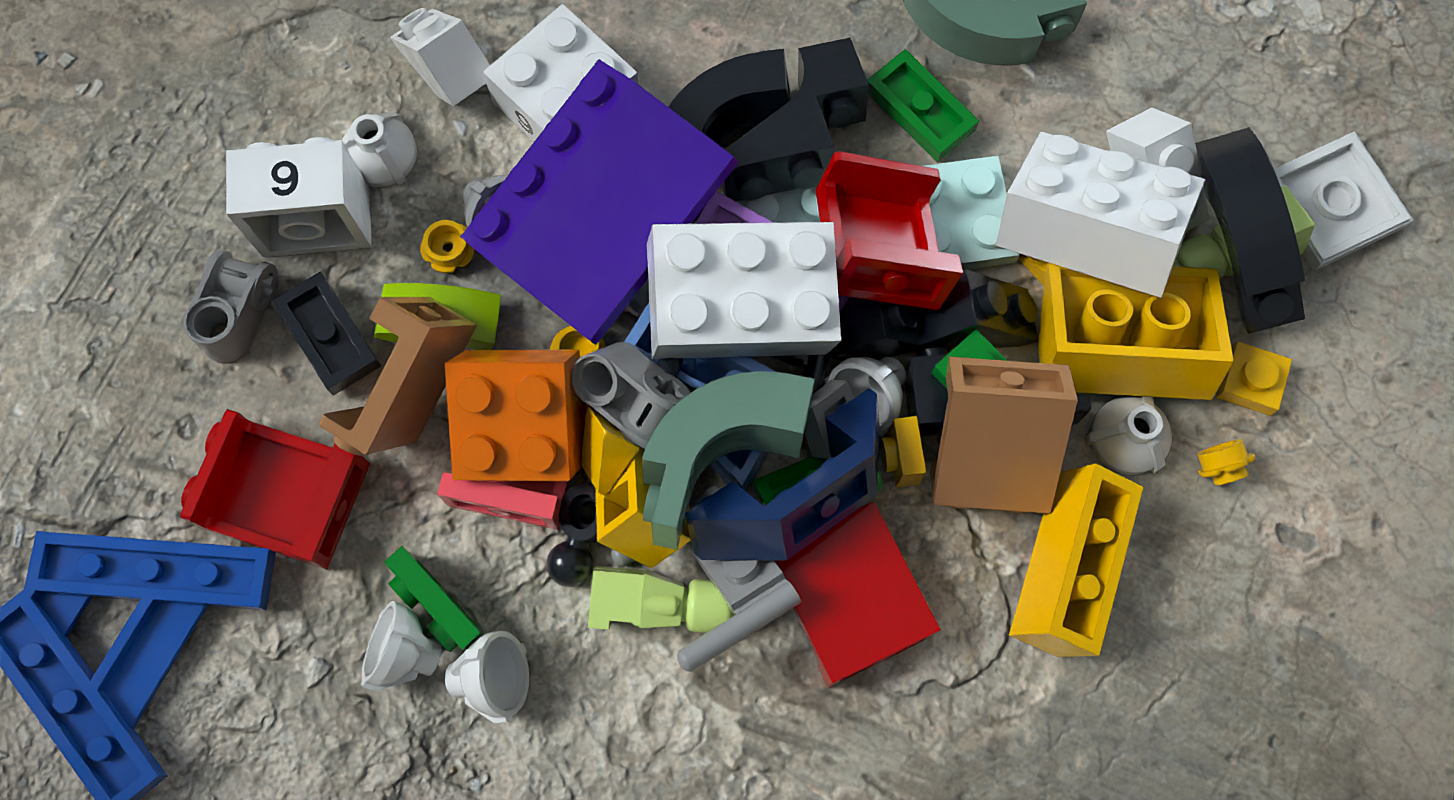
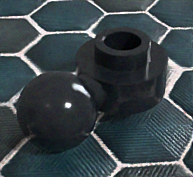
(570, 560)

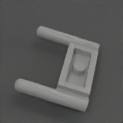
(751, 589)

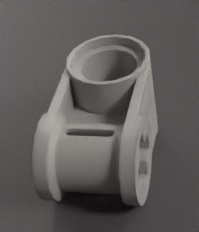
(233, 295)
(634, 396)

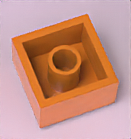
(514, 415)

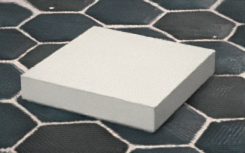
(1344, 198)

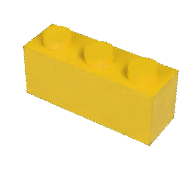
(1077, 563)

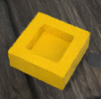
(1255, 379)
(903, 452)

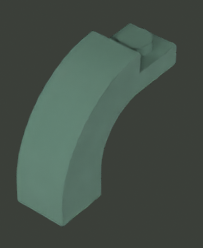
(996, 29)
(721, 417)

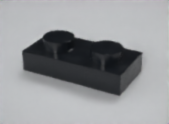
(326, 333)

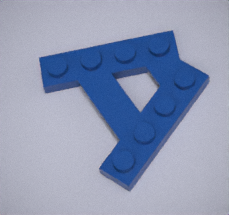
(96, 713)

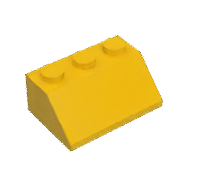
(1134, 340)

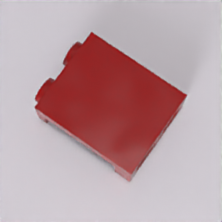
(885, 231)
(273, 490)
(857, 596)

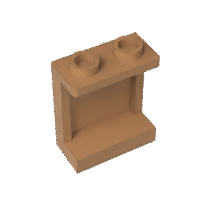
(410, 379)
(1003, 435)

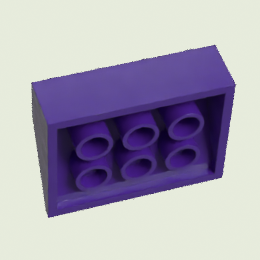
(586, 194)

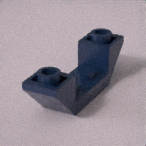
(740, 528)

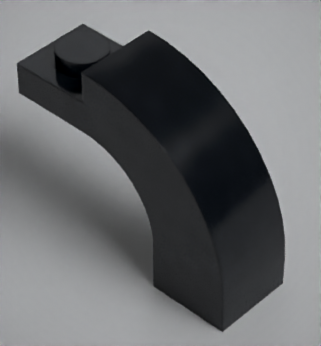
(735, 95)
(1255, 228)

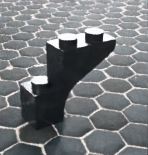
(794, 142)
(884, 329)

